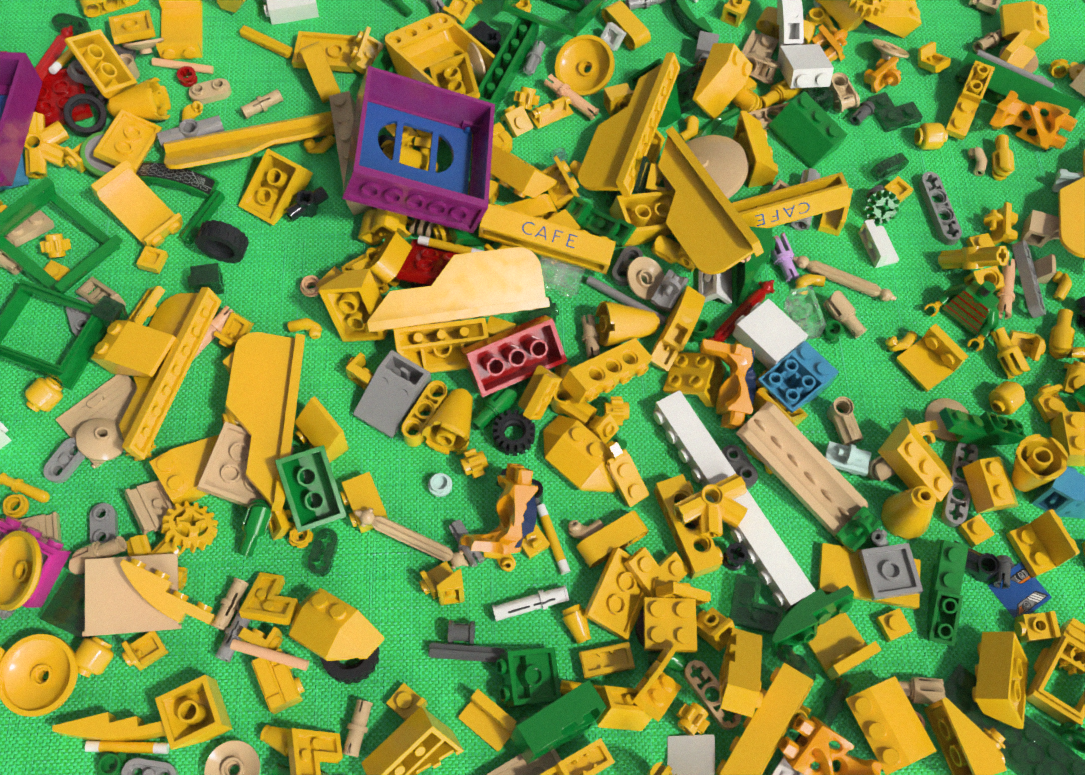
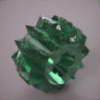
(821, 96)

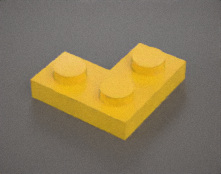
(652, 575)
(265, 603)
(310, 748)

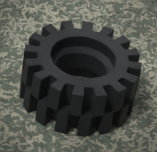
(508, 445)

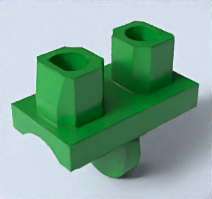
(857, 529)

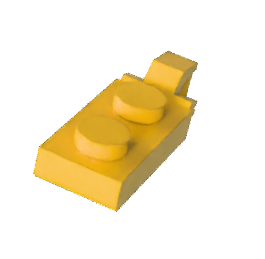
(625, 474)

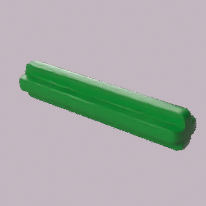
(203, 215)

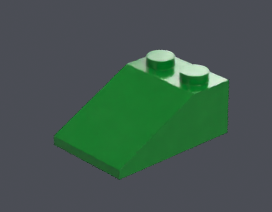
(750, 271)

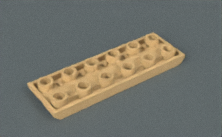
(801, 467)

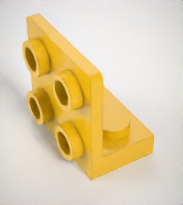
(932, 358)
(696, 375)
(1043, 544)
(840, 646)
(659, 689)

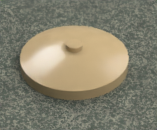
(723, 161)

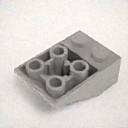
(392, 393)

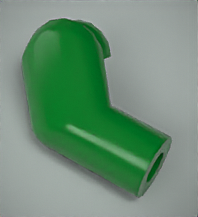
(676, 663)

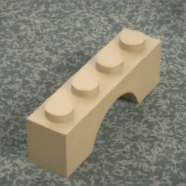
(1040, 228)

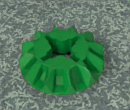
(878, 199)
(1073, 735)

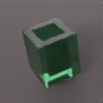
(206, 276)

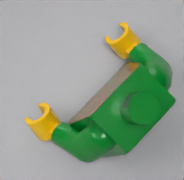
(971, 307)

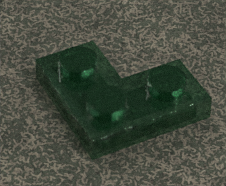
(686, 86)
(894, 117)
(65, 607)
(747, 610)

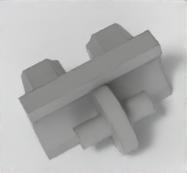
(669, 291)

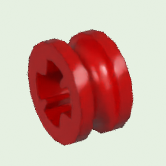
(186, 71)

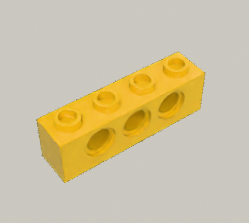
(607, 371)
(697, 562)

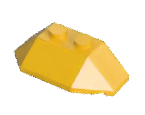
(439, 345)
(577, 455)
(333, 628)

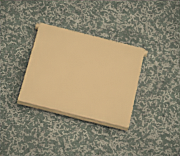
(106, 402)
(115, 604)

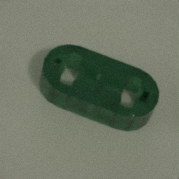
(79, 24)
(889, 167)
(317, 550)

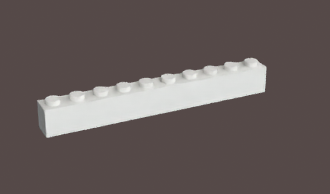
(709, 466)

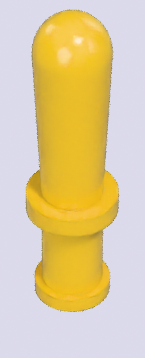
(18, 485)

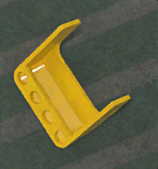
(428, 43)

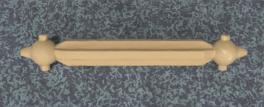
(844, 278)
(412, 538)

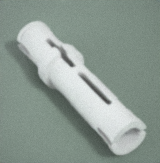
(530, 603)

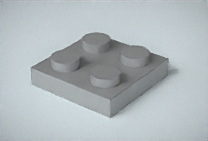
(890, 571)

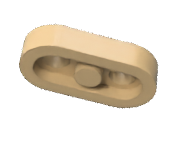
(210, 91)

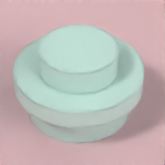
(440, 485)

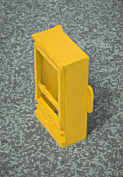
(1073, 633)

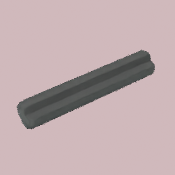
(465, 652)

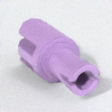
(783, 257)

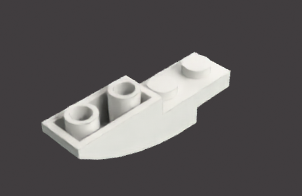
(790, 22)

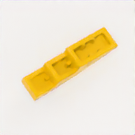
(106, 728)
(586, 761)

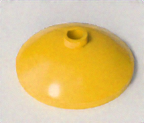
(578, 55)
(19, 569)
(23, 671)

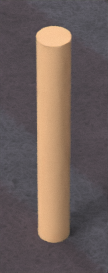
(178, 64)
(269, 654)

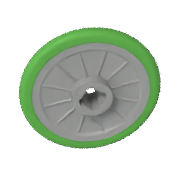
(92, 163)

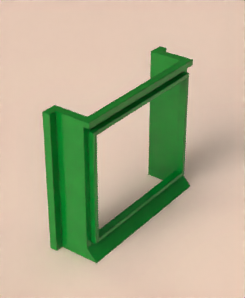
(587, 13)
(29, 205)
(80, 352)

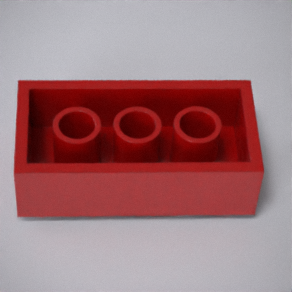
(513, 355)

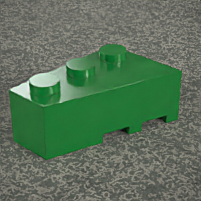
(558, 722)

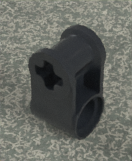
(486, 36)

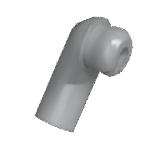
(879, 538)

